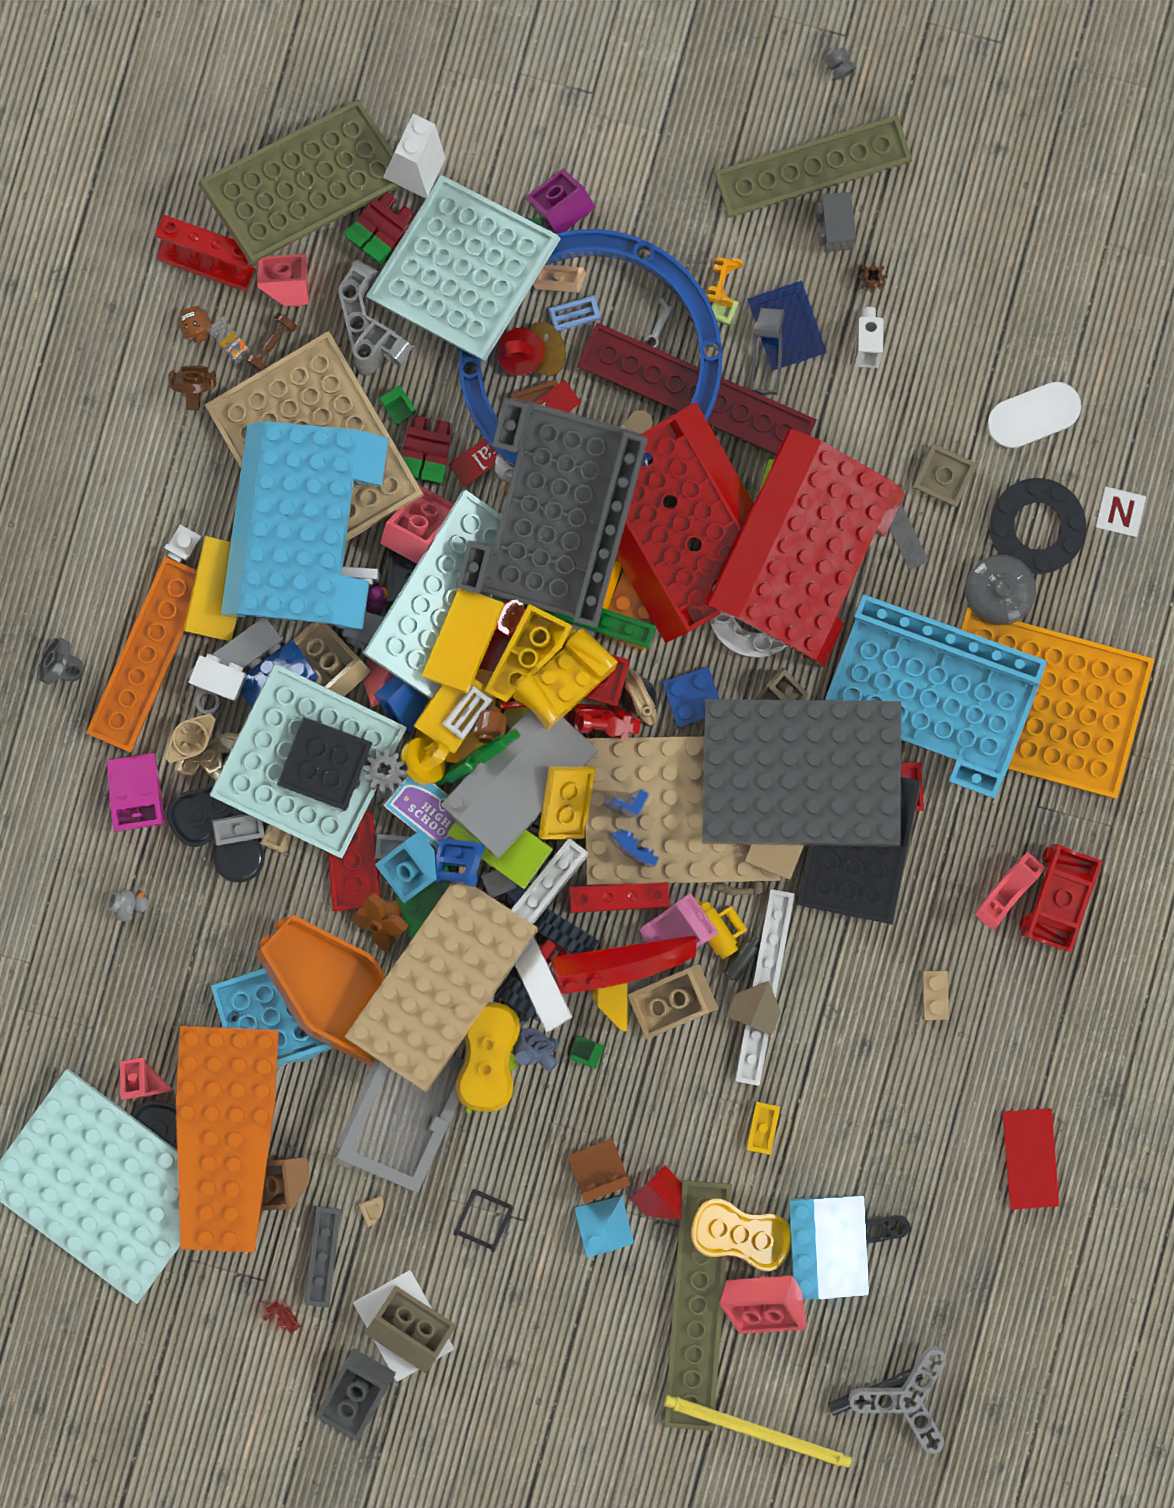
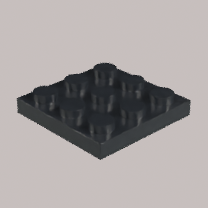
(324, 763)

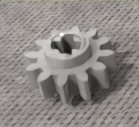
(392, 766)

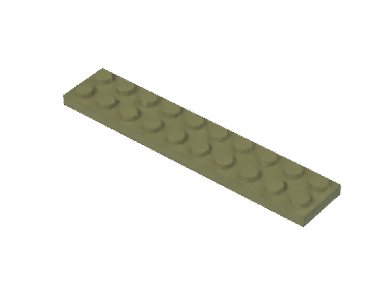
(695, 1313)

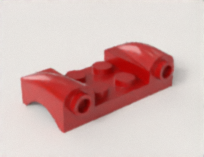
(1061, 898)

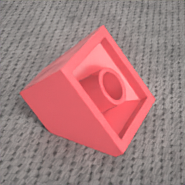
(285, 278)

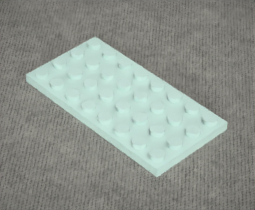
(420, 610)

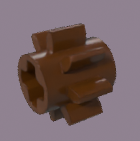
(871, 271)

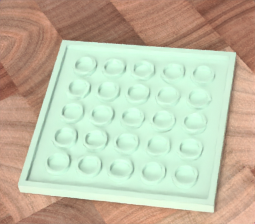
(463, 267)
(262, 747)

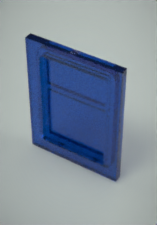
(799, 328)

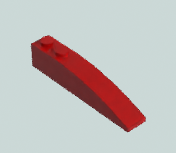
(619, 964)

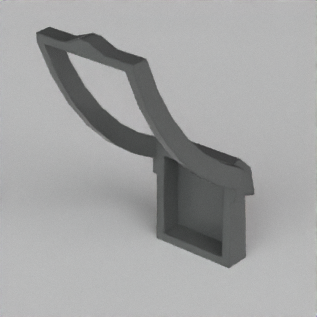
(768, 325)

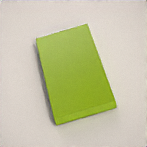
(518, 862)

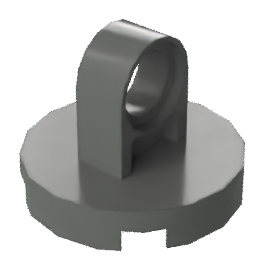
(57, 661)

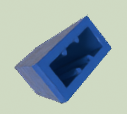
(401, 702)

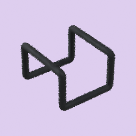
(457, 1230)

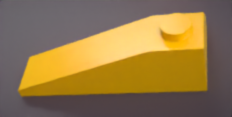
(530, 648)

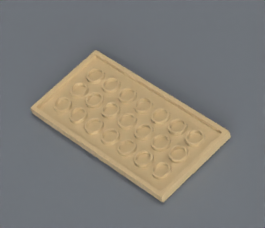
(441, 983)

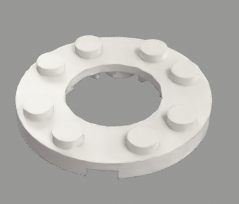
(743, 641)

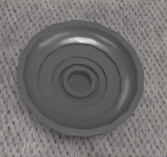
(1000, 589)

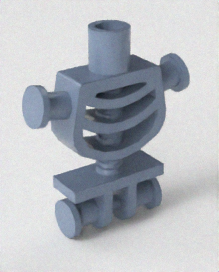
(534, 1046)

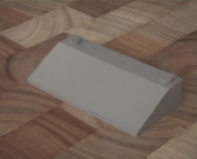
(509, 789)

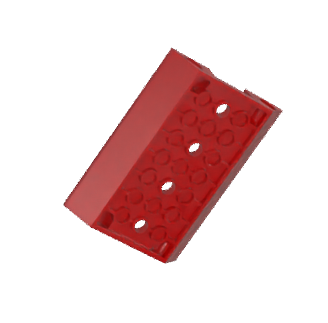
(709, 506)

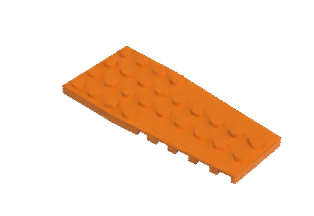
(223, 1133)

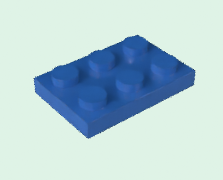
(289, 657)

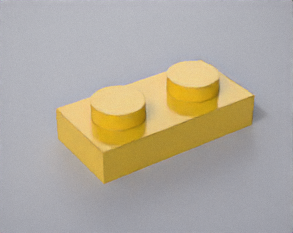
(763, 1128)

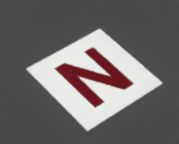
(1121, 511)

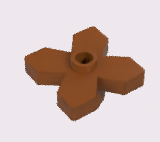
(381, 919)

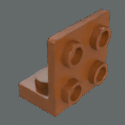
(598, 1170)

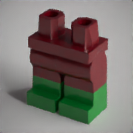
(379, 228)
(427, 444)

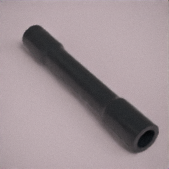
(842, 1404)

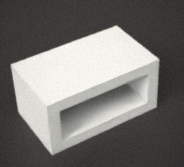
(218, 678)

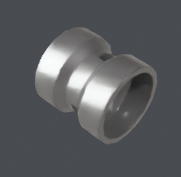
(840, 63)

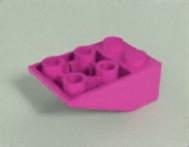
(135, 793)

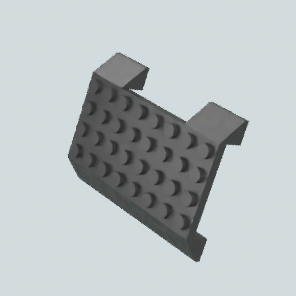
(559, 512)

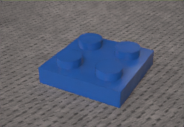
(688, 695)

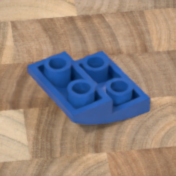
(627, 844)

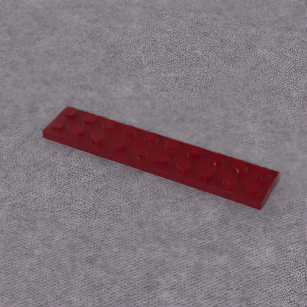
(673, 385)

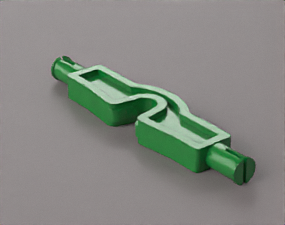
(480, 754)

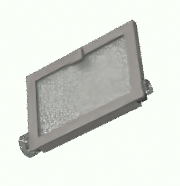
(398, 1124)

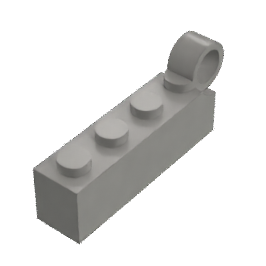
(244, 651)

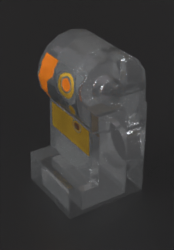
(228, 340)

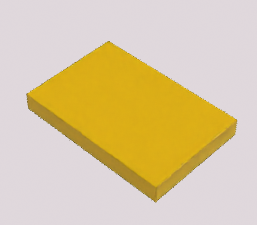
(438, 710)
(566, 802)

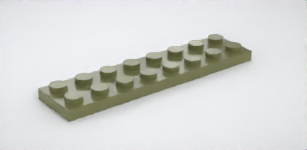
(813, 166)

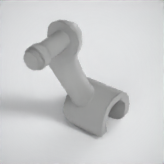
(660, 323)

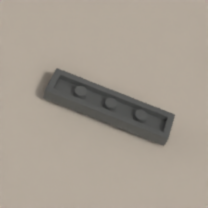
(322, 1256)

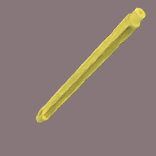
(757, 1431)

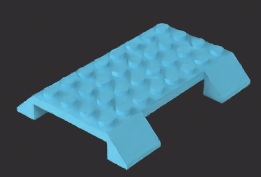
(296, 523)
(954, 688)

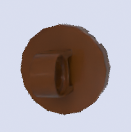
(192, 381)

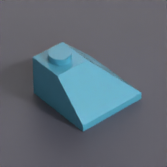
(409, 867)
(604, 1226)

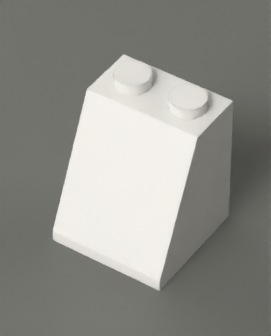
(417, 157)

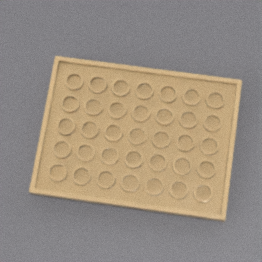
(317, 390)
(668, 820)

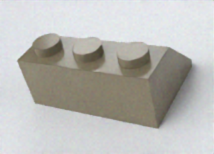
(410, 1329)

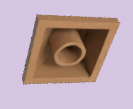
(284, 1183)

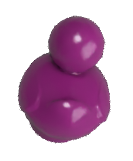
(376, 599)

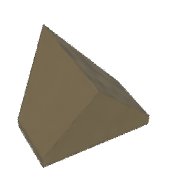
(782, 687)
(756, 1008)

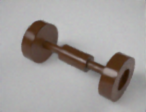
(271, 341)

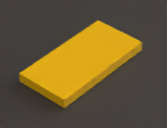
(207, 593)
(463, 640)

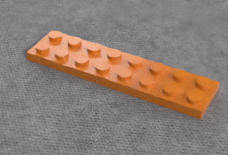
(145, 657)

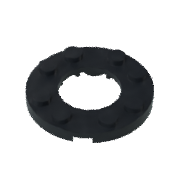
(1038, 491)

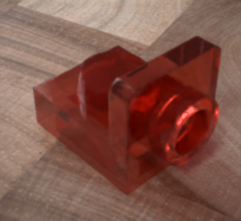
(286, 1317)

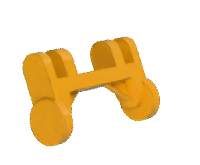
(723, 267)

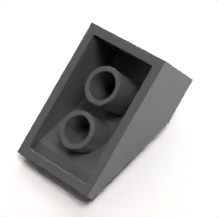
(355, 1394)

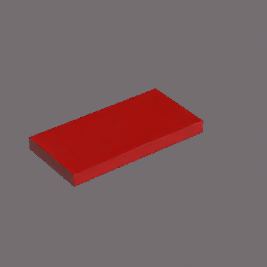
(355, 874)
(1030, 1158)

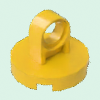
(425, 760)

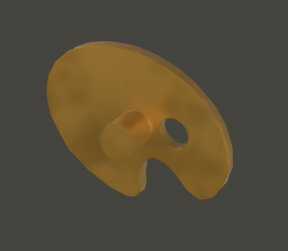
(554, 349)

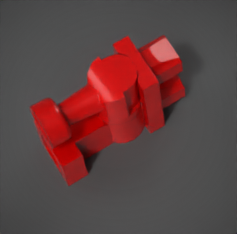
(611, 720)

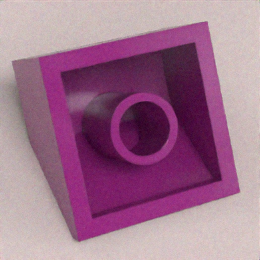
(561, 202)

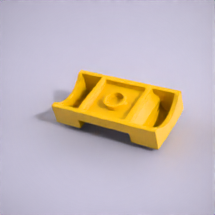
(565, 678)

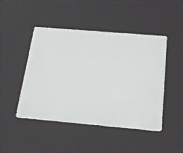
(370, 1305)

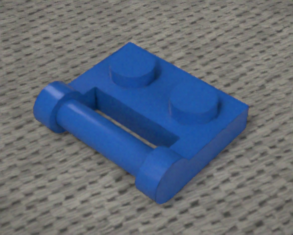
(458, 854)

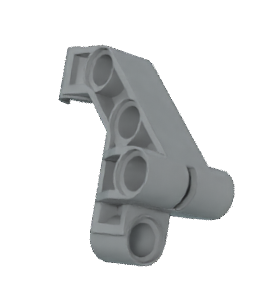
(373, 340)

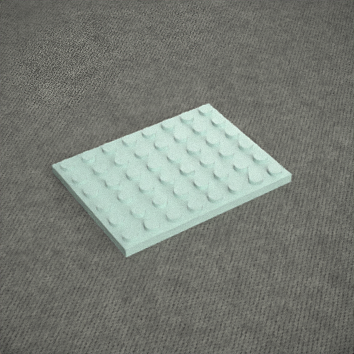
(96, 1185)

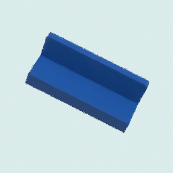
(631, 807)

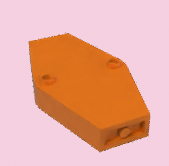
(321, 980)

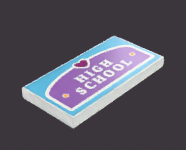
(421, 809)

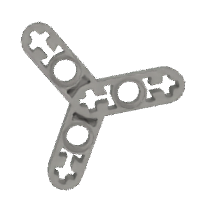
(898, 1404)

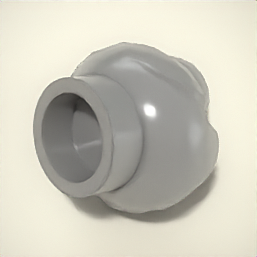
(124, 904)

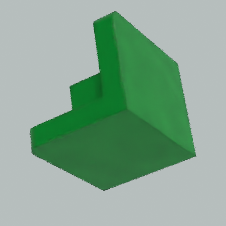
(398, 405)
(586, 1052)

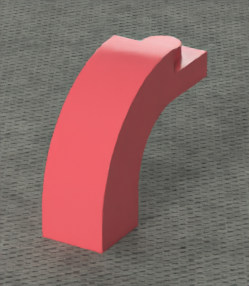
(1009, 890)

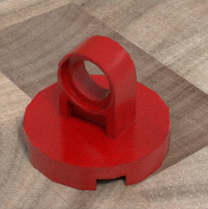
(520, 351)

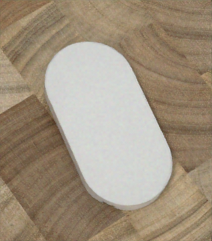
(1034, 415)

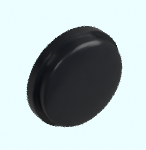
(239, 860)

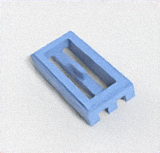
(578, 322)

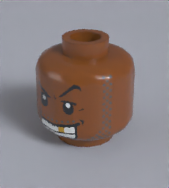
(194, 324)
(490, 724)

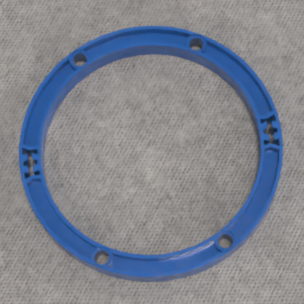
(659, 263)

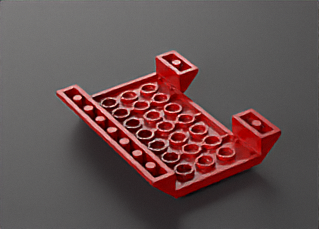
(805, 544)

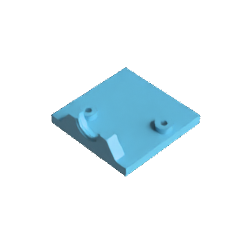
(260, 1006)

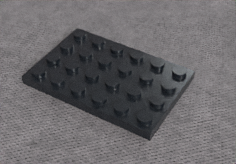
(861, 878)

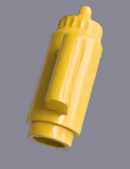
(723, 942)

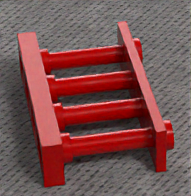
(203, 253)
(619, 897)

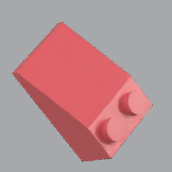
(415, 525)

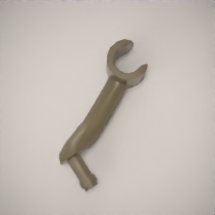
(758, 888)

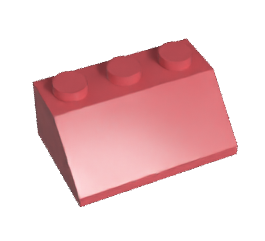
(764, 1304)

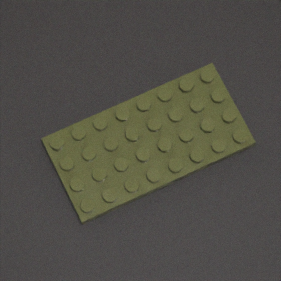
(301, 181)

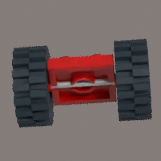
(565, 936)

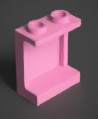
(678, 921)

